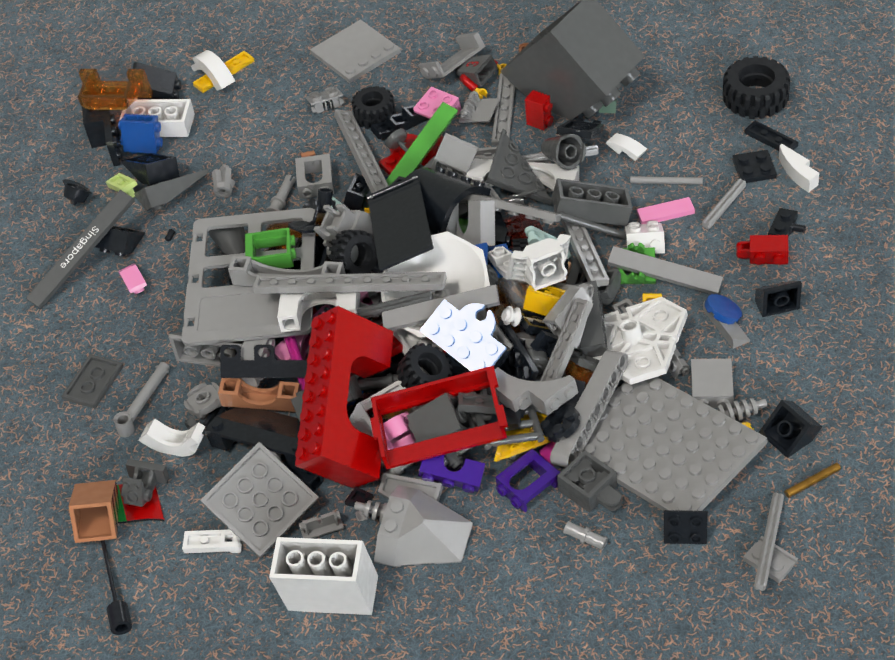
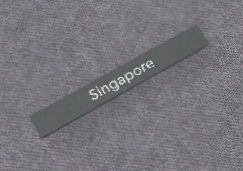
(80, 249)

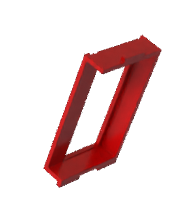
(424, 394)

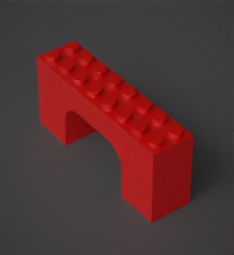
(326, 438)

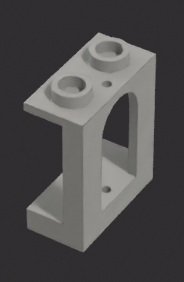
(313, 164)

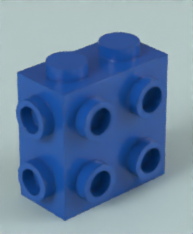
(140, 133)

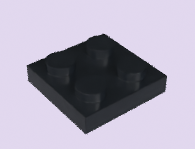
(754, 166)

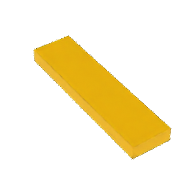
(234, 65)

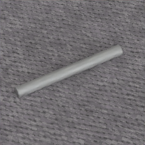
(666, 180)

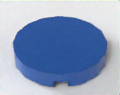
(723, 308)

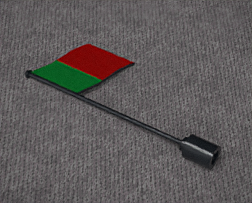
(118, 610)

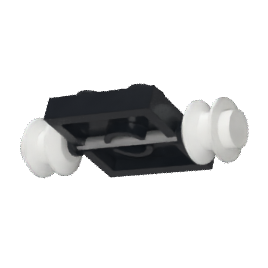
(530, 321)

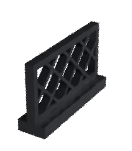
(519, 354)

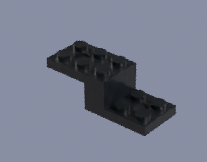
(102, 132)

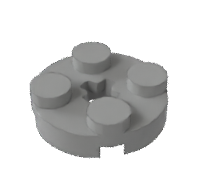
(200, 407)

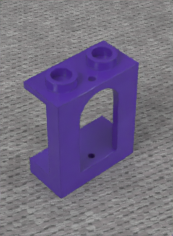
(520, 498)

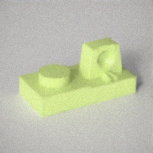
(123, 183)

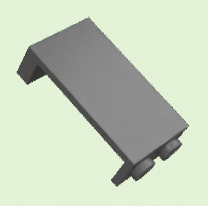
(469, 44)

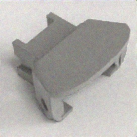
(342, 220)

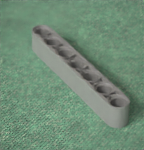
(591, 406)

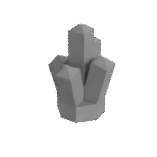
(222, 181)

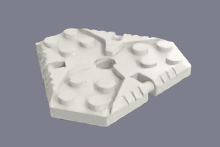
(646, 335)

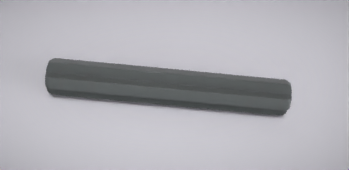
(377, 309)

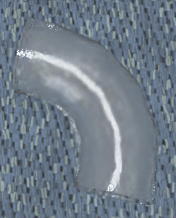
(513, 291)

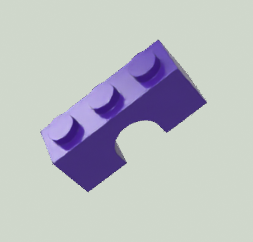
(467, 478)

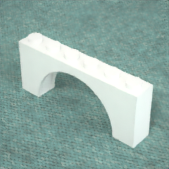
(545, 172)

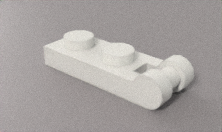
(211, 541)

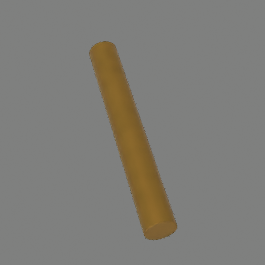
(812, 480)

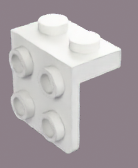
(648, 234)

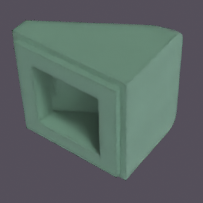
(611, 108)

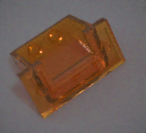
(112, 94)

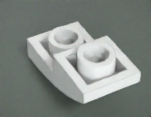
(627, 145)
(500, 259)

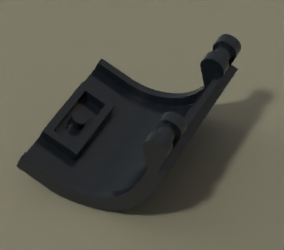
(443, 192)

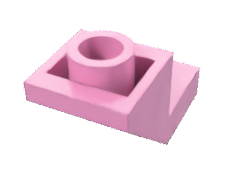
(132, 278)

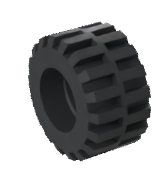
(372, 106)
(342, 249)
(427, 358)

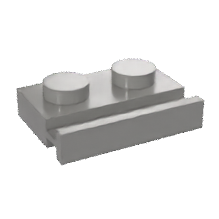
(781, 562)

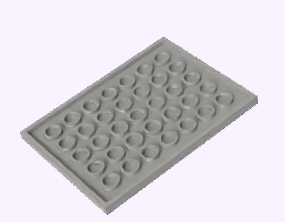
(671, 445)

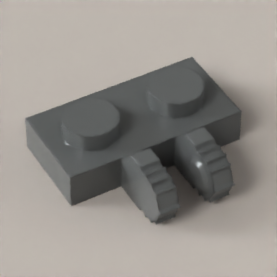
(476, 403)

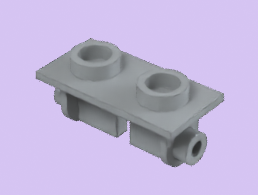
(678, 365)
(320, 526)

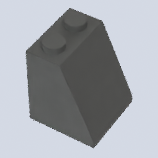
(439, 418)

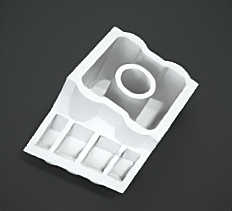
(541, 262)

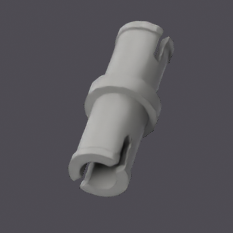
(585, 535)

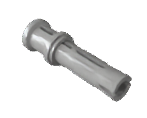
(278, 202)

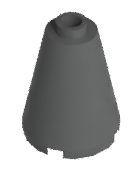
(564, 150)
(229, 239)

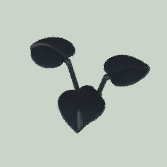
(324, 198)

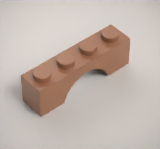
(237, 393)

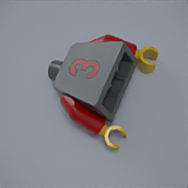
(477, 71)

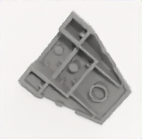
(420, 531)

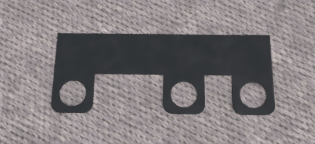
(261, 366)

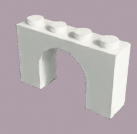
(294, 305)

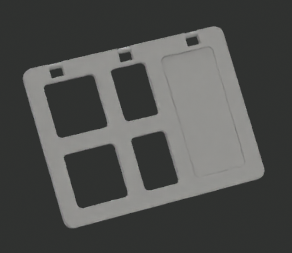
(234, 310)

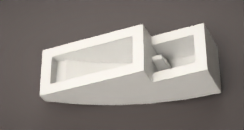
(798, 168)

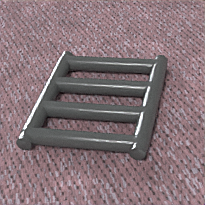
(532, 422)

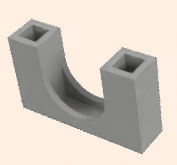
(480, 222)

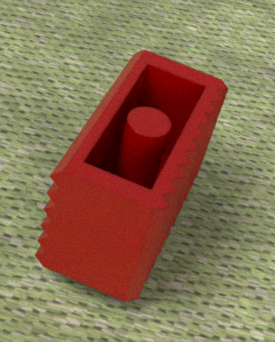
(538, 110)

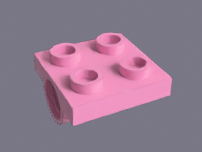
(398, 432)

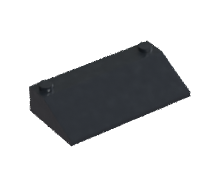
(252, 426)

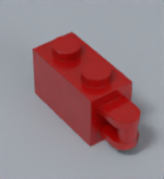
(764, 249)

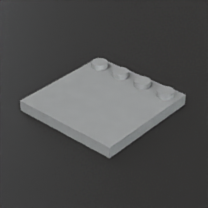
(355, 51)
(259, 499)

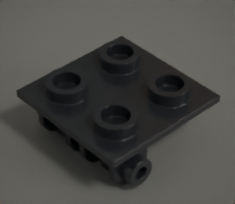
(685, 527)

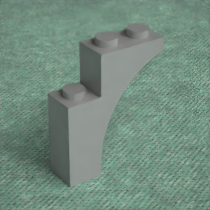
(542, 394)

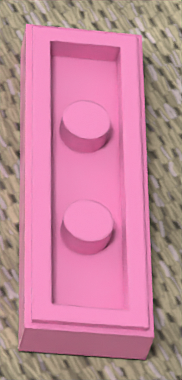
(666, 211)

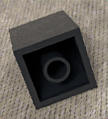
(162, 82)

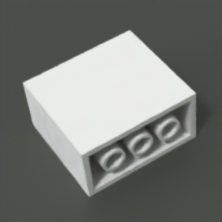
(324, 575)

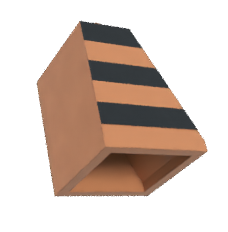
(94, 511)

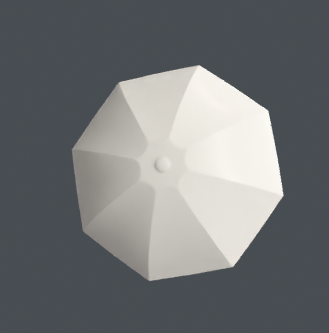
(460, 260)

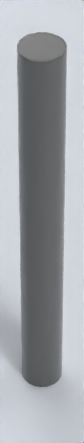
(594, 226)

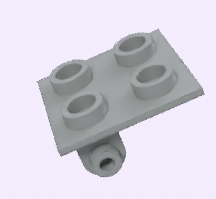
(330, 94)
(478, 109)

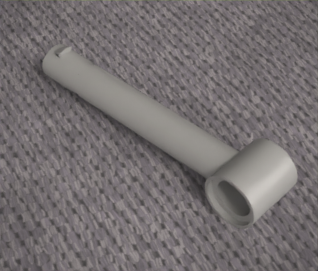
(124, 420)

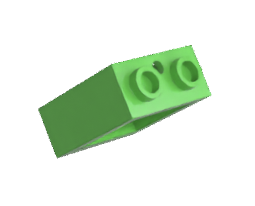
(270, 239)

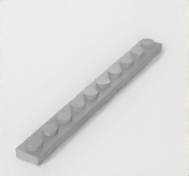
(360, 150)
(350, 282)

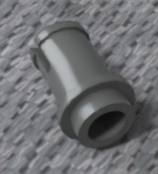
(454, 459)

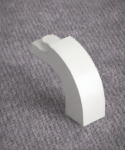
(214, 69)
(172, 441)

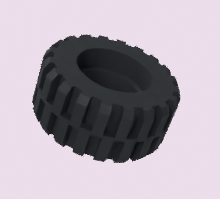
(756, 101)

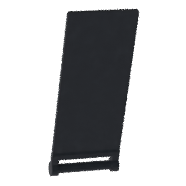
(399, 222)

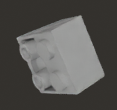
(455, 155)

